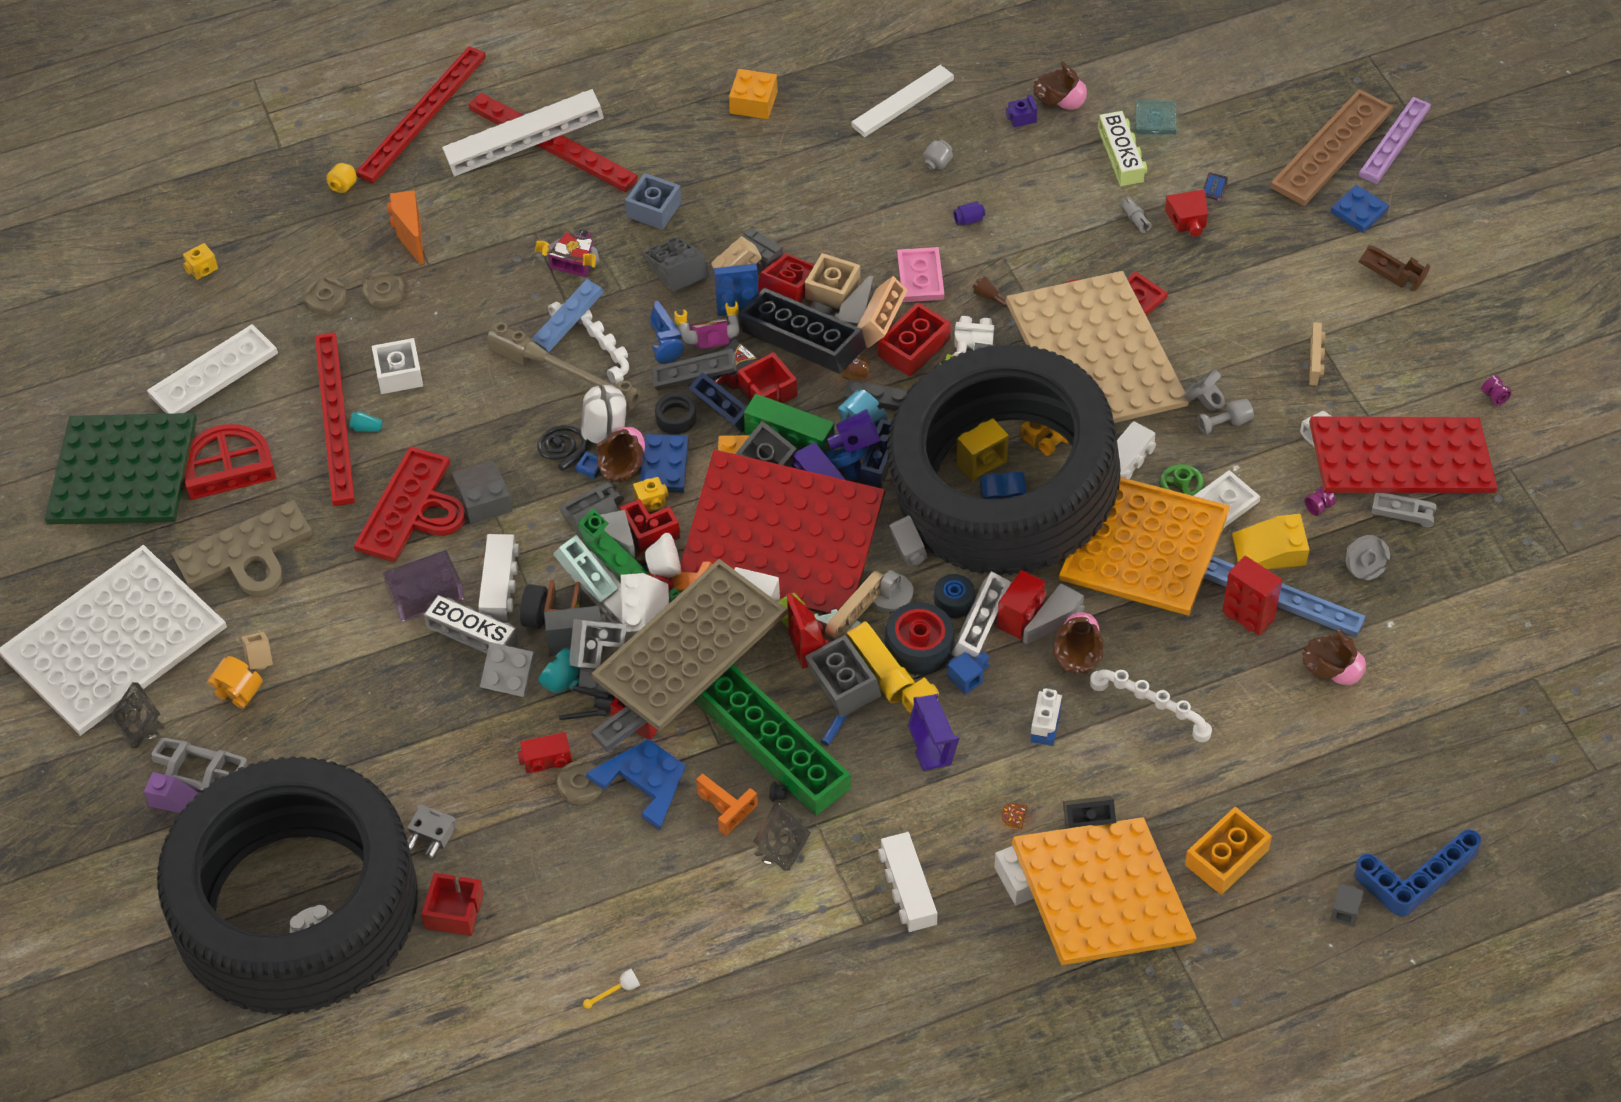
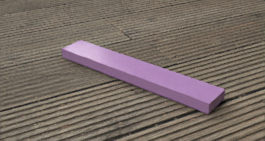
(1394, 140)

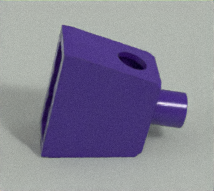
(855, 432)

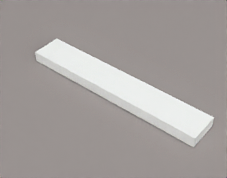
(902, 100)

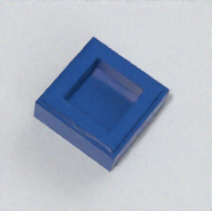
(588, 465)

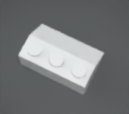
(641, 600)

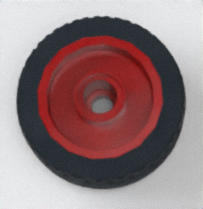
(919, 637)

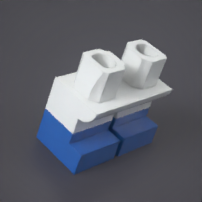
(1046, 717)

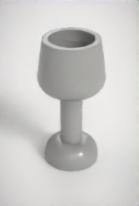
(1237, 412)

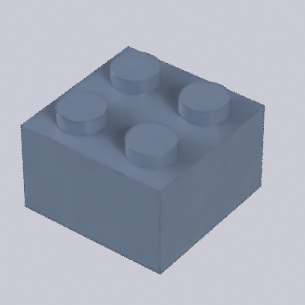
(653, 201)

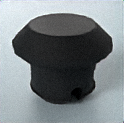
(777, 791)

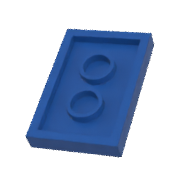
(735, 285)
(666, 458)

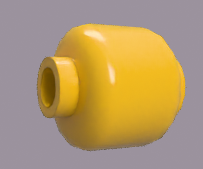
(341, 177)

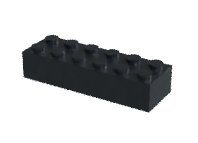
(802, 330)

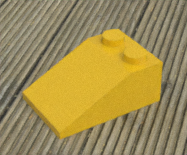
(1274, 542)

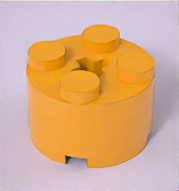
(234, 681)

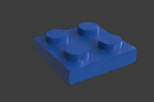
(1359, 208)

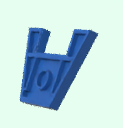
(649, 770)

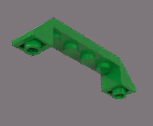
(608, 550)

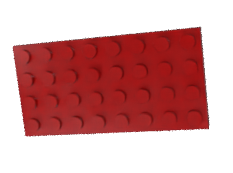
(1402, 454)

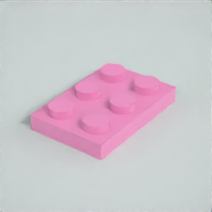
(921, 274)

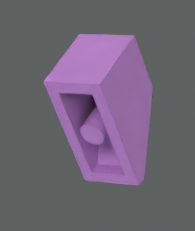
(168, 793)

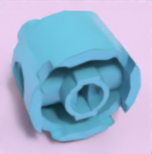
(860, 401)

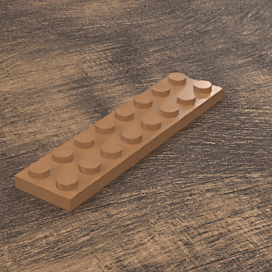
(1331, 147)

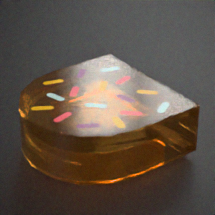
(1014, 815)

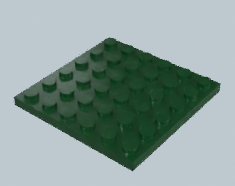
(121, 468)

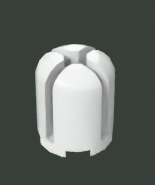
(602, 413)

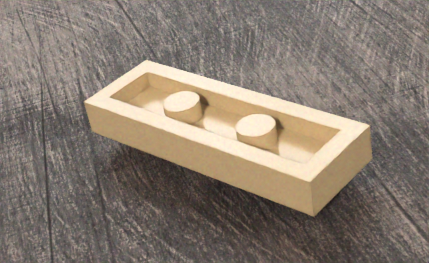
(1316, 354)

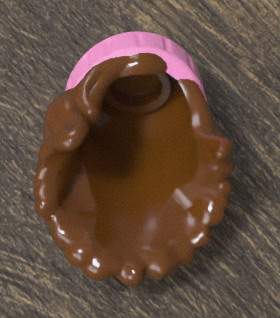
(1061, 88)
(620, 454)
(1078, 643)
(1334, 659)

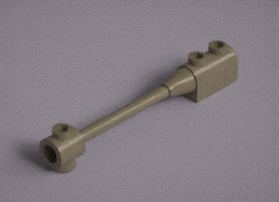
(520, 349)

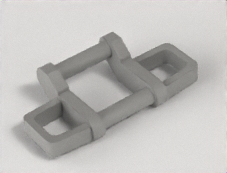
(184, 748)

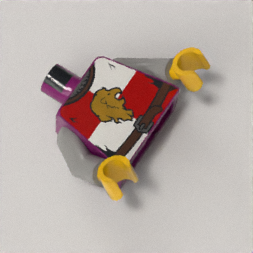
(571, 253)
(710, 332)

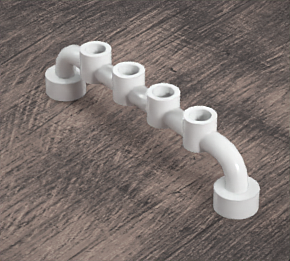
(606, 343)
(1099, 682)

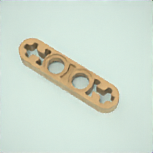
(854, 606)

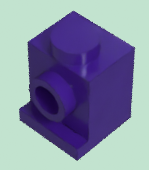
(1022, 111)

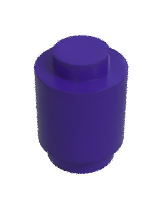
(969, 213)

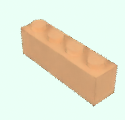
(881, 310)

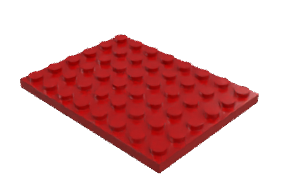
(785, 525)

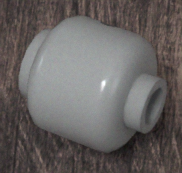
(938, 155)

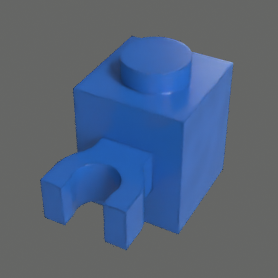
(967, 672)

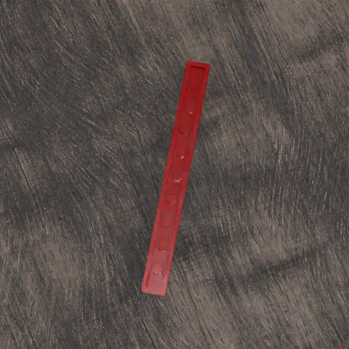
(420, 115)
(560, 146)
(334, 419)

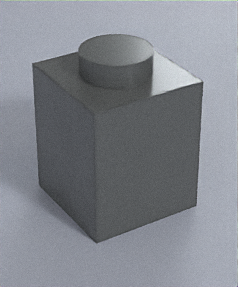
(1347, 905)

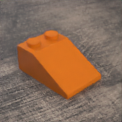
(407, 222)

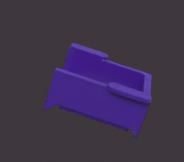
(931, 730)

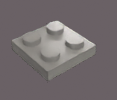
(507, 669)

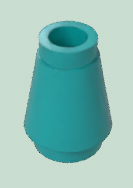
(365, 423)

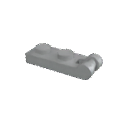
(1404, 508)

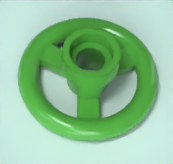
(1182, 477)

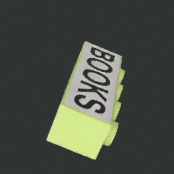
(1122, 148)

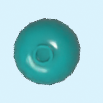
(559, 674)

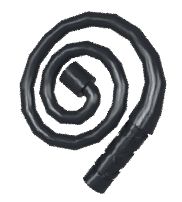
(560, 443)

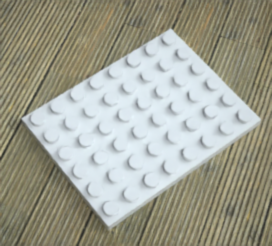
(109, 634)

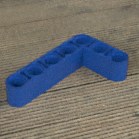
(1424, 877)

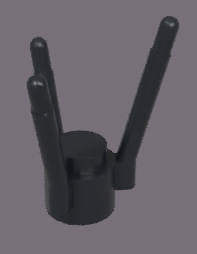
(602, 702)

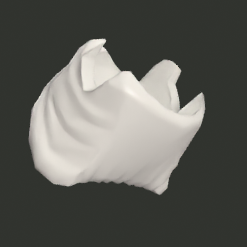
(663, 557)

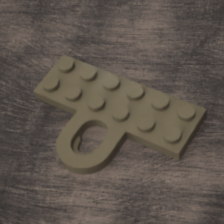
(242, 544)

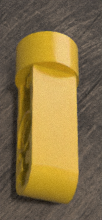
(889, 674)

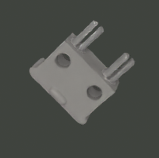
(432, 828)

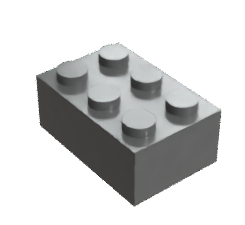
(843, 676)

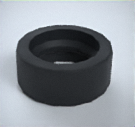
(675, 400)
(533, 606)

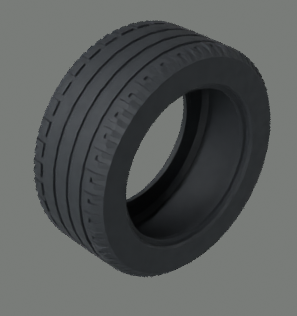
(1004, 386)
(268, 805)

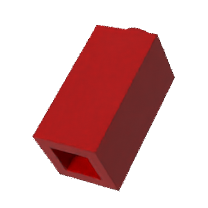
(545, 752)

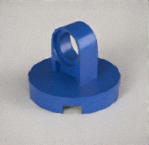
(848, 461)

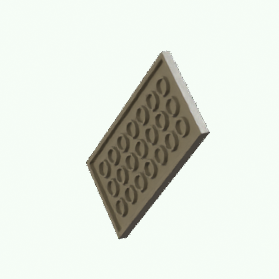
(689, 644)

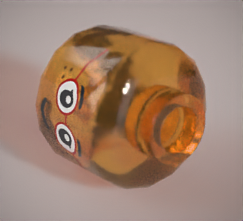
(857, 369)

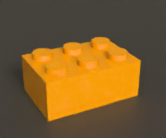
(1228, 850)

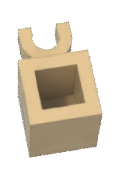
(257, 651)

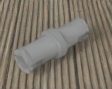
(1135, 214)

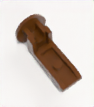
(1393, 269)

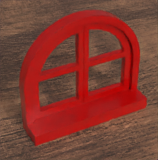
(230, 478)

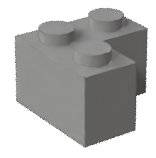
(590, 637)

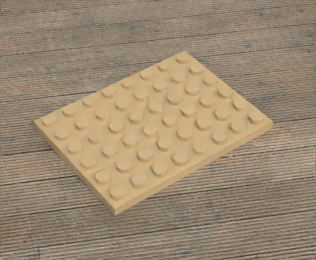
(1108, 336)

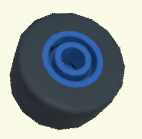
(954, 595)

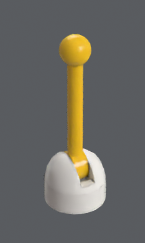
(627, 981)

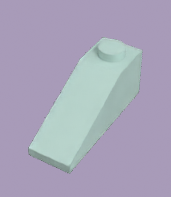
(585, 568)

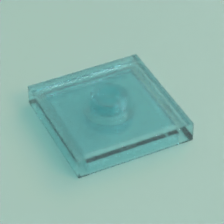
(1155, 117)

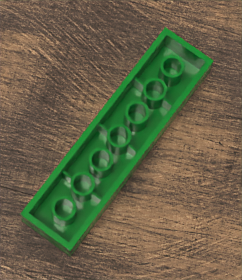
(775, 740)

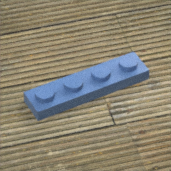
(568, 315)

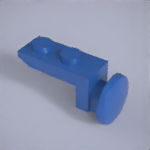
(668, 335)

